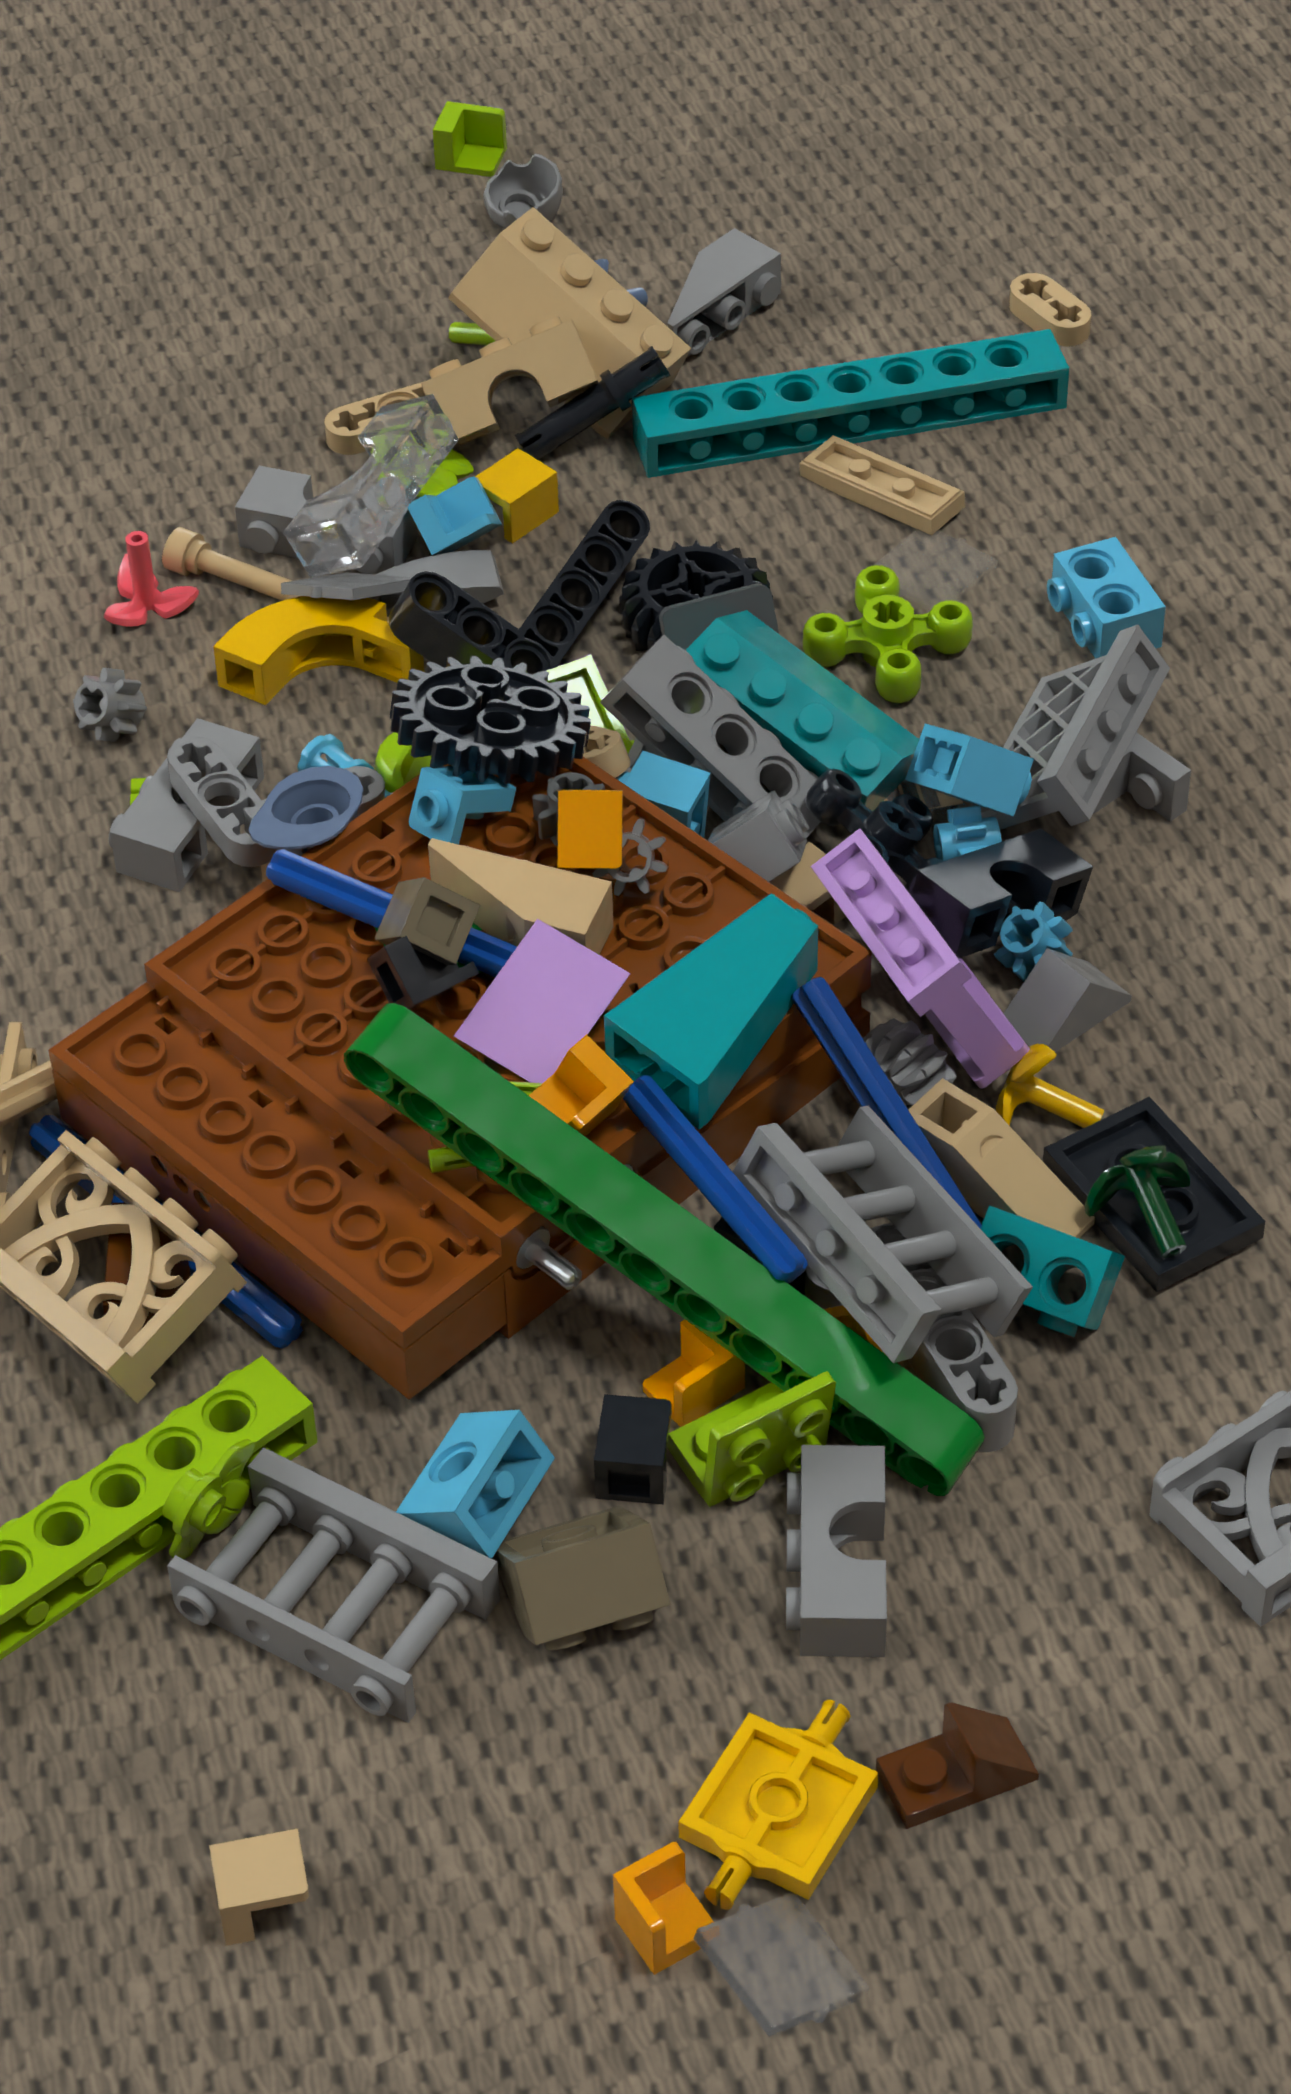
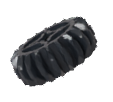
(677, 578)

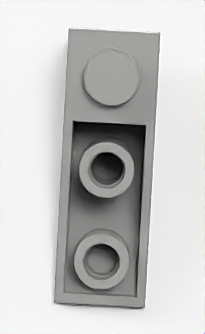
(725, 287)

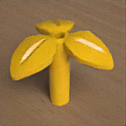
(1024, 1087)

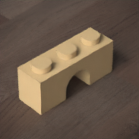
(549, 357)

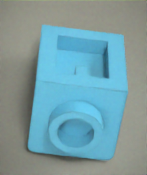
(446, 801)

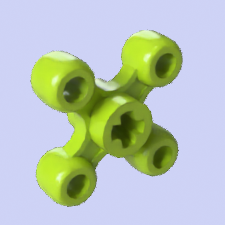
(888, 633)

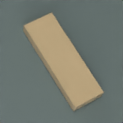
(882, 485)

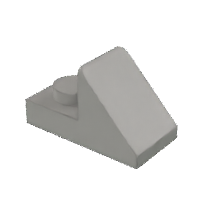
(1152, 779)

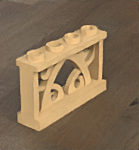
(116, 1341)

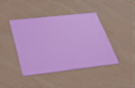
(541, 1003)

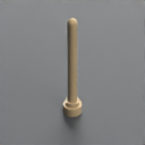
(188, 552)

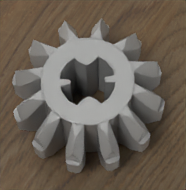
(908, 1059)

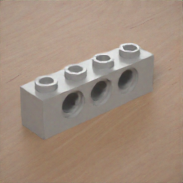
(710, 716)

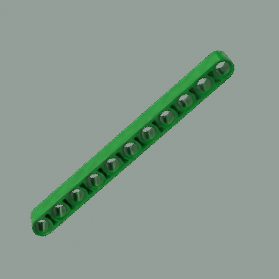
(660, 1245)

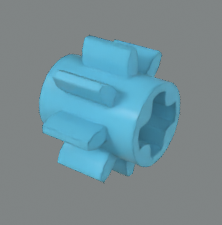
(964, 833)
(1028, 935)

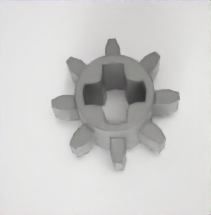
(109, 704)
(638, 873)

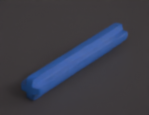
(715, 1180)

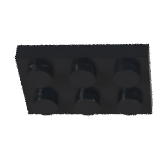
(1208, 1212)

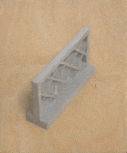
(1082, 728)

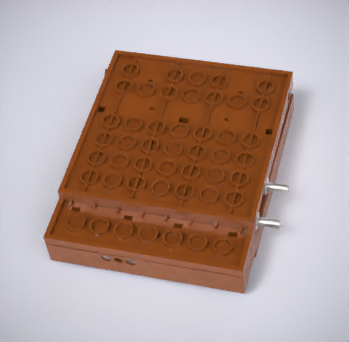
(241, 1107)

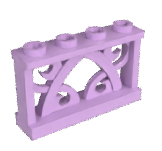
(920, 959)

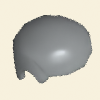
(523, 187)

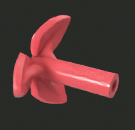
(140, 585)

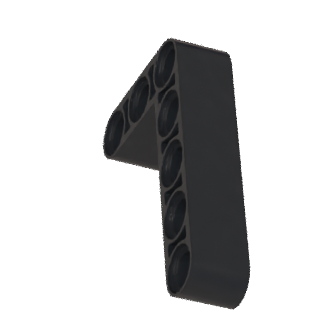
(448, 622)

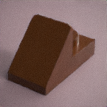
(960, 1767)

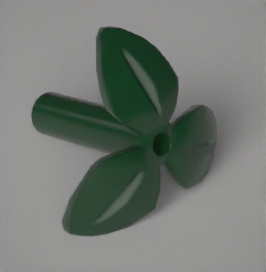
(1142, 1174)

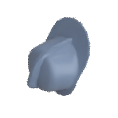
(307, 809)

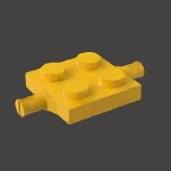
(778, 1805)

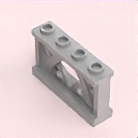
(1232, 1449)

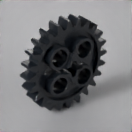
(490, 719)

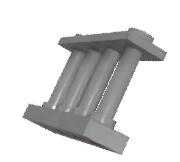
(852, 1259)
(340, 1523)

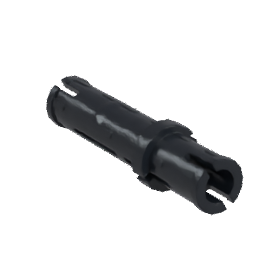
(592, 405)

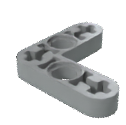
(223, 779)

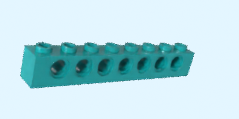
(851, 401)

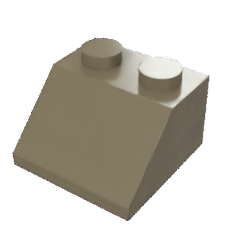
(582, 1577)

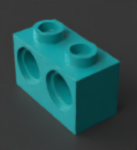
(1046, 1258)

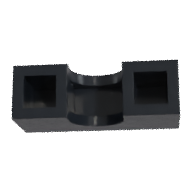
(974, 891)

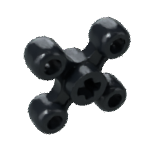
(891, 827)

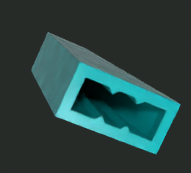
(715, 1007)

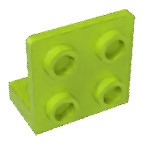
(753, 1438)

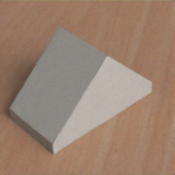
(1063, 1000)

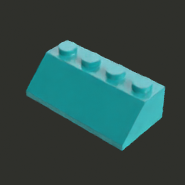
(805, 705)

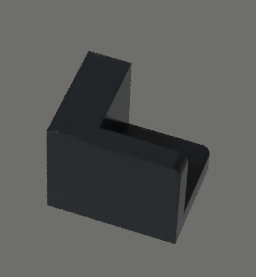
(413, 977)
(632, 1449)

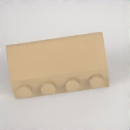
(540, 275)

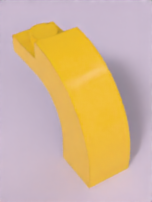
(306, 634)

